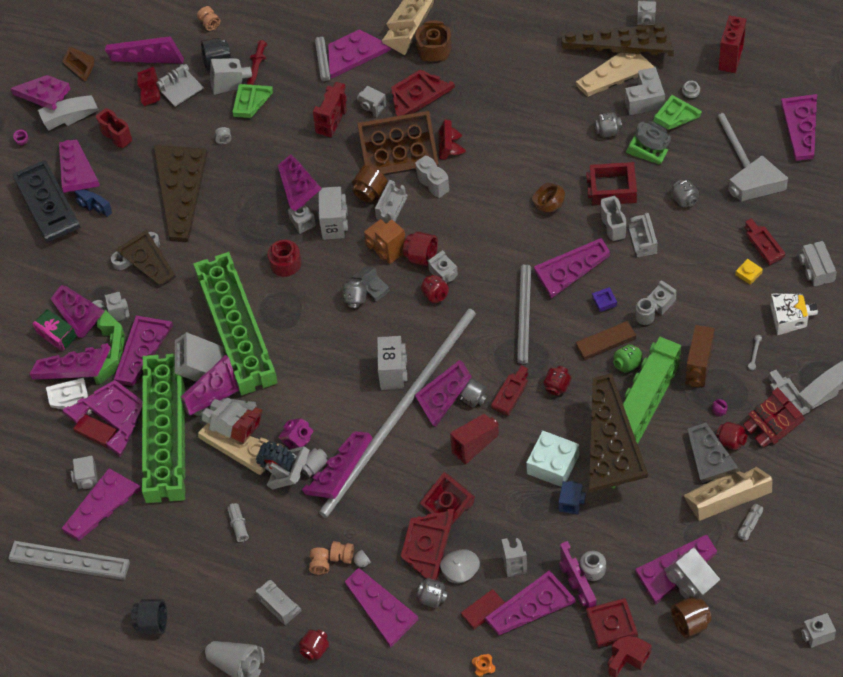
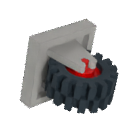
(282, 463)

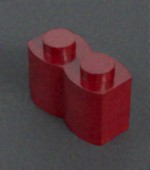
(114, 128)

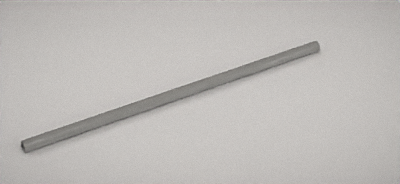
(401, 408)

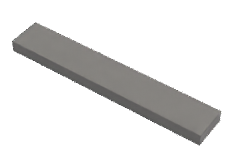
(69, 560)

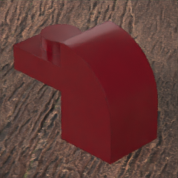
(629, 650)

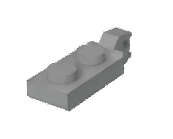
(788, 389)

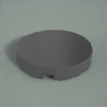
(652, 135)

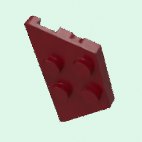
(418, 92)
(427, 542)

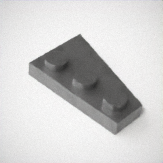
(709, 454)

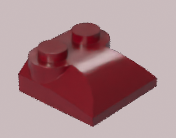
(448, 494)

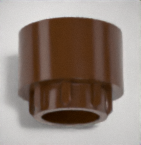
(369, 184)
(690, 616)

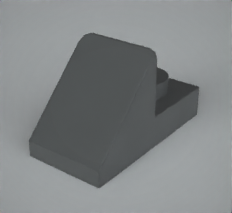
(375, 286)

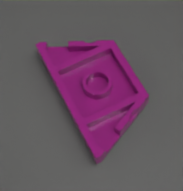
(353, 51)
(43, 91)

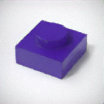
(604, 299)

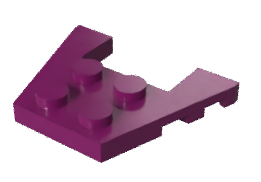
(116, 407)

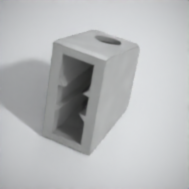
(227, 75)

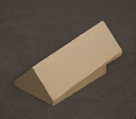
(405, 23)
(728, 492)

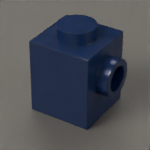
(571, 497)

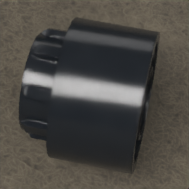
(214, 49)
(149, 616)

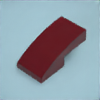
(149, 89)

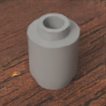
(645, 311)
(315, 461)

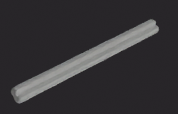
(524, 312)

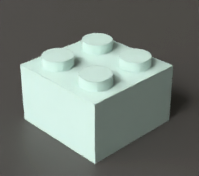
(552, 458)

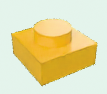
(749, 271)

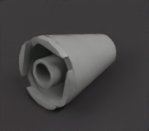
(235, 658)

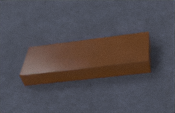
(605, 340)

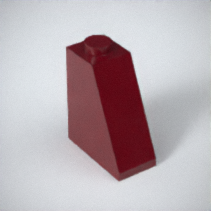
(473, 437)

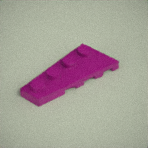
(149, 51)
(297, 182)
(567, 268)
(71, 365)
(100, 502)
(384, 610)

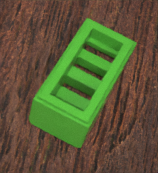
(644, 154)

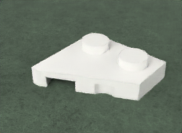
(67, 394)

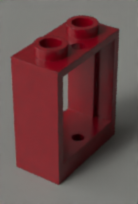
(732, 44)
(613, 169)

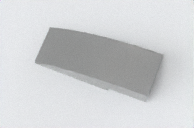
(68, 111)
(823, 387)

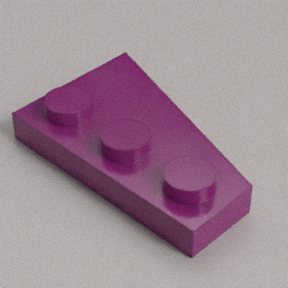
(76, 310)
(214, 384)
(442, 391)
(576, 581)

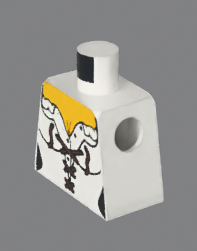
(790, 312)

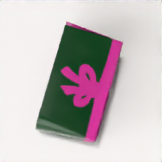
(54, 330)

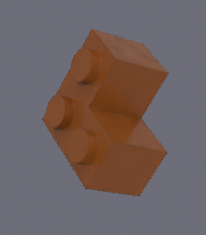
(386, 240)

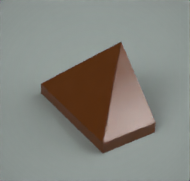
(79, 62)

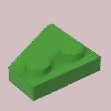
(250, 99)
(675, 113)

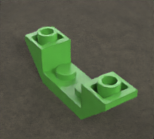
(114, 329)

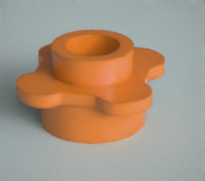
(483, 659)

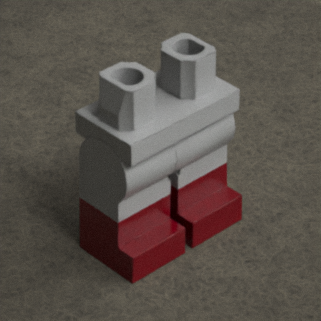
(232, 419)

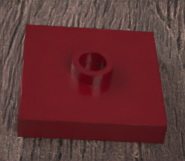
(611, 622)

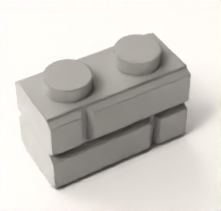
(817, 263)

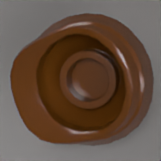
(549, 197)

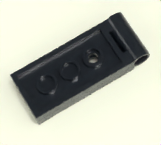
(46, 201)

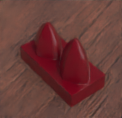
(446, 135)

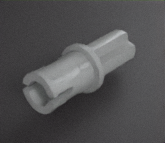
(238, 522)

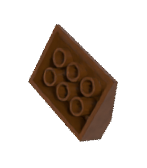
(397, 142)

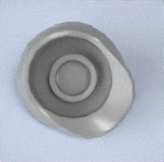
(459, 565)

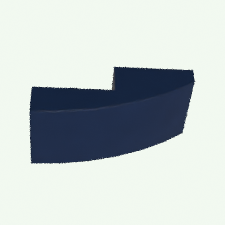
(91, 200)

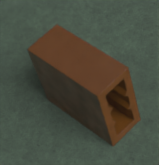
(699, 356)

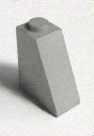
(757, 180)

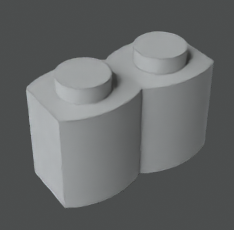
(432, 176)
(613, 218)

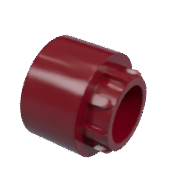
(420, 248)
(284, 258)

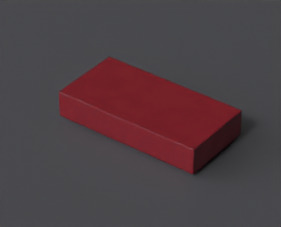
(94, 430)
(476, 613)

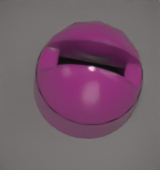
(19, 135)
(717, 409)

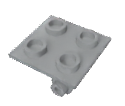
(179, 85)

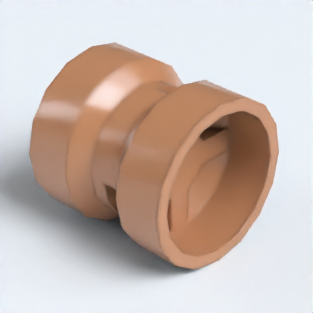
(208, 18)
(342, 552)
(319, 560)

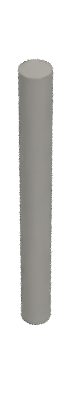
(732, 137)

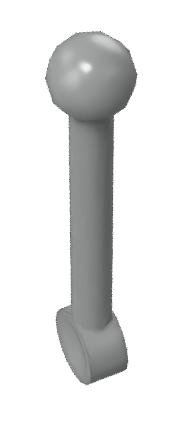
(751, 366)

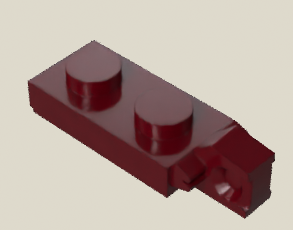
(764, 242)
(510, 391)

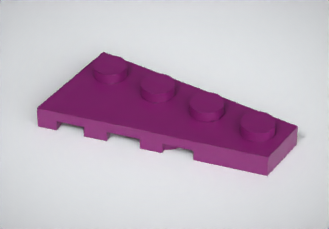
(801, 124)
(75, 168)
(143, 340)
(339, 467)
(653, 573)
(533, 602)

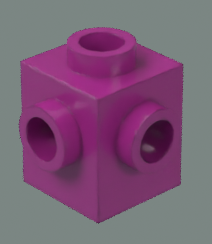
(296, 433)

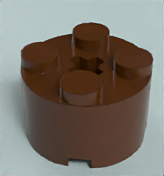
(433, 41)

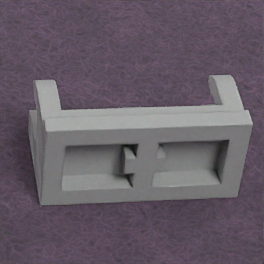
(390, 202)
(643, 235)
(514, 558)
(277, 602)

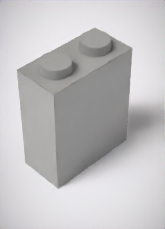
(195, 356)

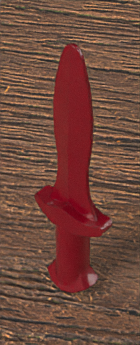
(257, 58)

